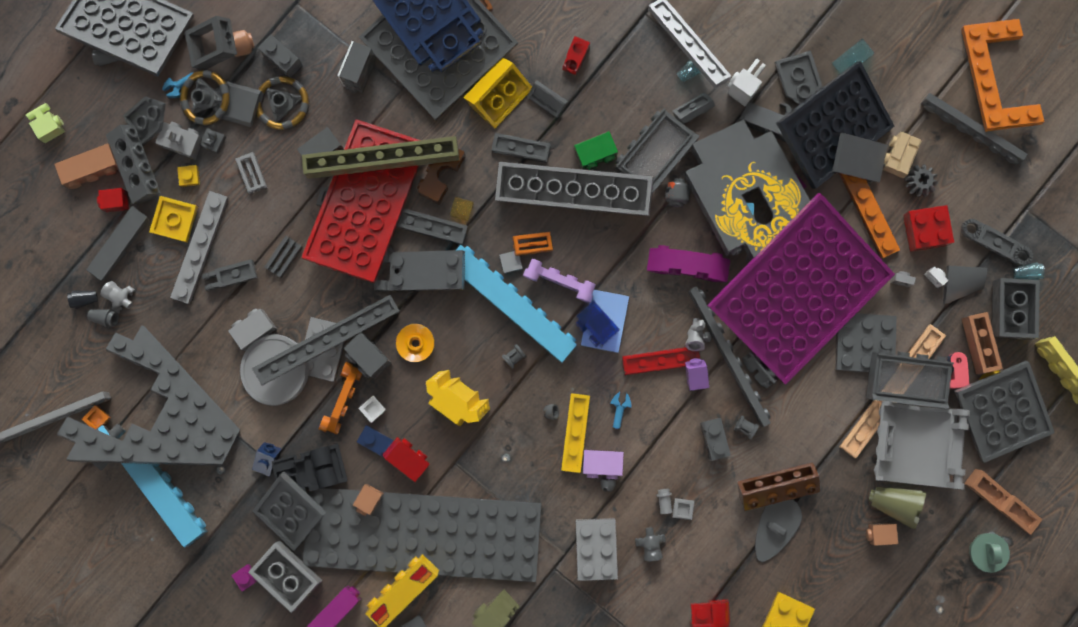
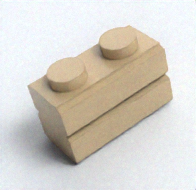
(901, 155)

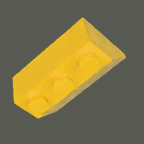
(498, 92)

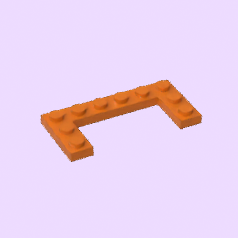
(993, 116)

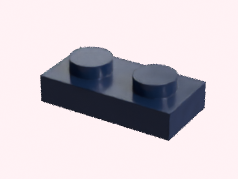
(374, 440)

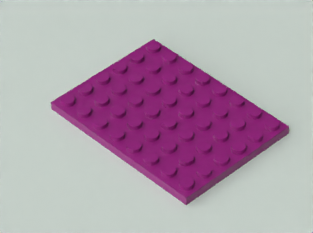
(801, 288)

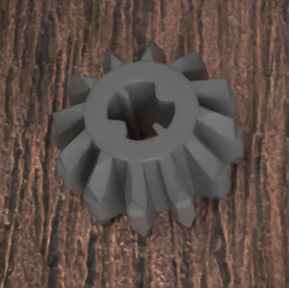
(922, 173)

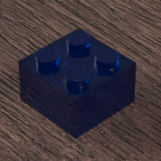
(597, 325)

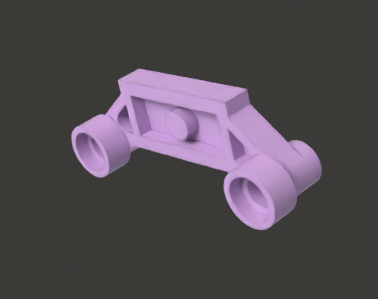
(584, 290)

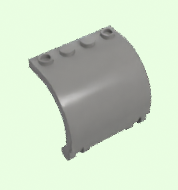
(921, 445)

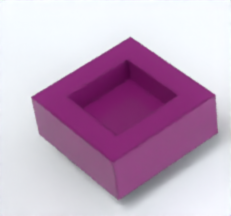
(244, 578)

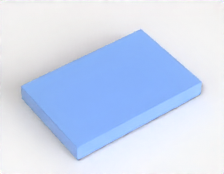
(615, 307)

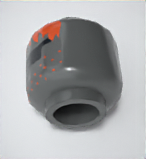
(677, 193)

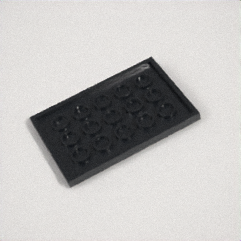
(842, 106)

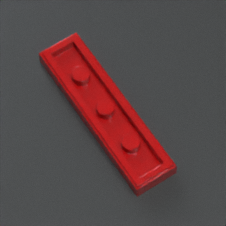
(657, 360)

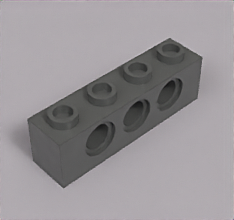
(133, 164)

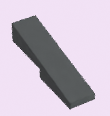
(118, 242)

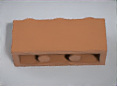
(86, 167)
(981, 343)

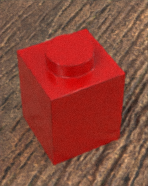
(113, 200)

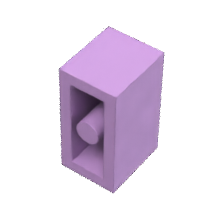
(603, 463)

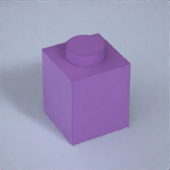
(696, 374)

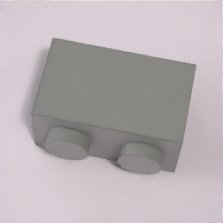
(251, 328)

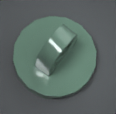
(989, 552)

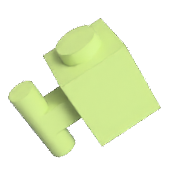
(46, 125)

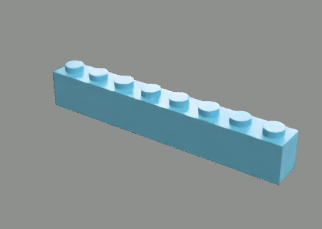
(517, 307)

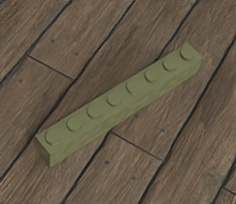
(380, 157)

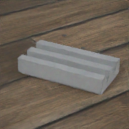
(256, 187)

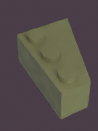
(496, 612)

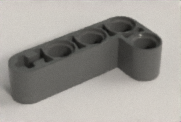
(762, 119)

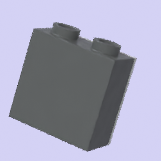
(356, 67)

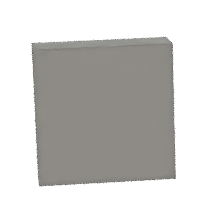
(510, 262)
(683, 509)

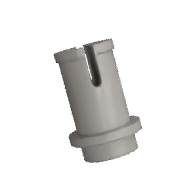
(664, 501)

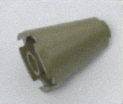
(899, 504)

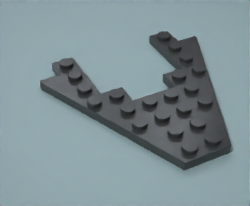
(186, 431)

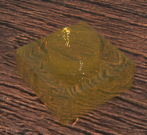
(461, 208)

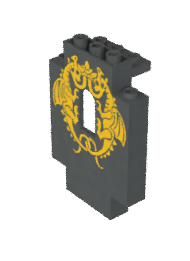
(732, 166)

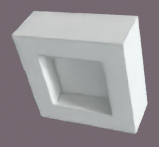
(936, 276)
(372, 409)

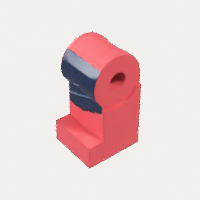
(960, 372)

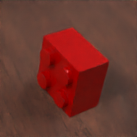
(928, 228)

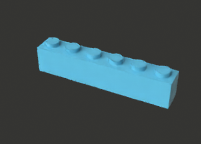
(167, 501)

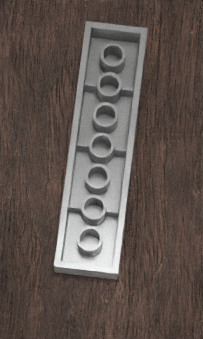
(574, 188)

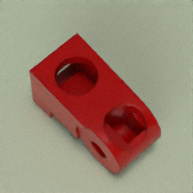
(576, 55)

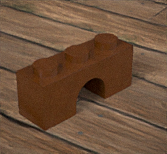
(431, 187)

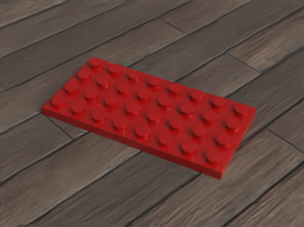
(361, 211)

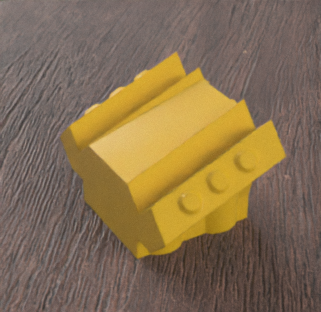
(455, 399)

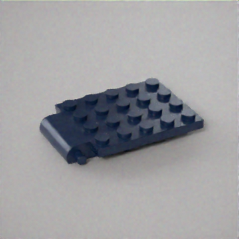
(434, 29)

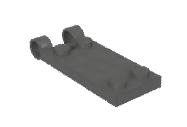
(424, 271)

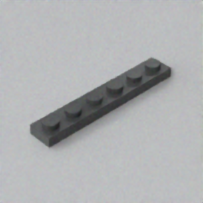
(976, 130)

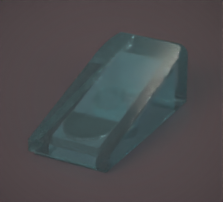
(856, 53)

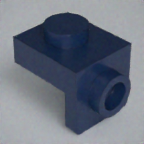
(265, 454)

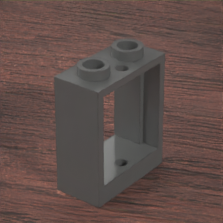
(225, 46)

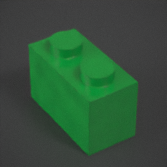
(596, 150)

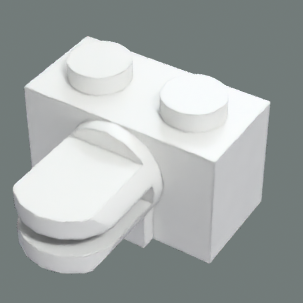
(744, 84)

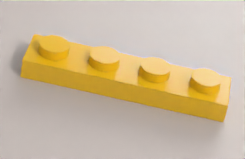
(575, 433)

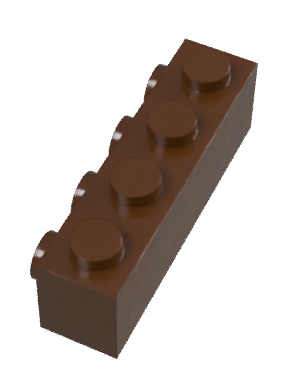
(779, 486)

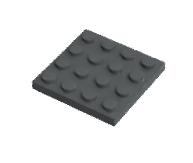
(1005, 411)

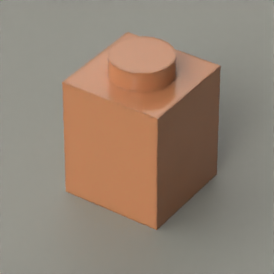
(368, 500)
(882, 534)

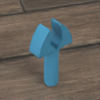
(176, 85)
(619, 409)

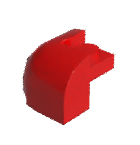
(710, 614)

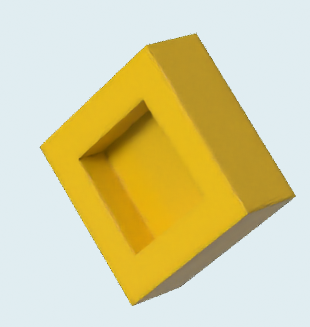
(188, 175)

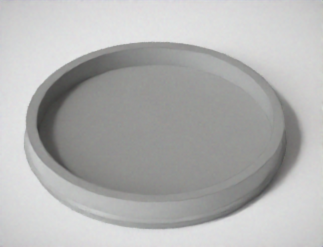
(280, 389)

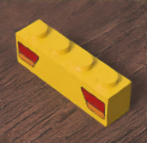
(402, 591)

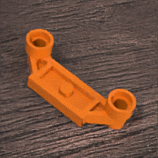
(340, 409)

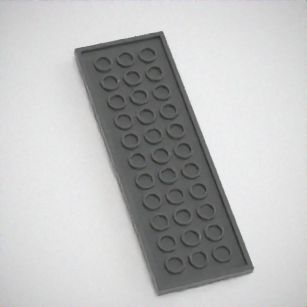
(452, 532)

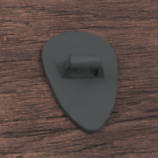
(776, 528)

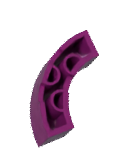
(689, 263)

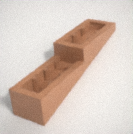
(1003, 501)

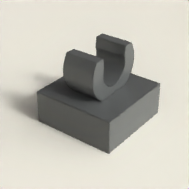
(212, 140)

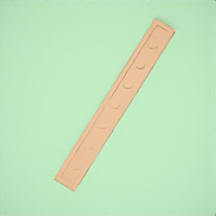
(870, 420)

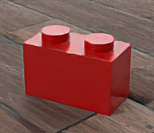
(406, 459)

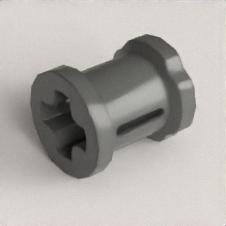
(514, 356)
(746, 427)

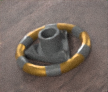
(204, 97)
(283, 103)

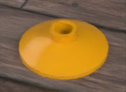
(408, 335)

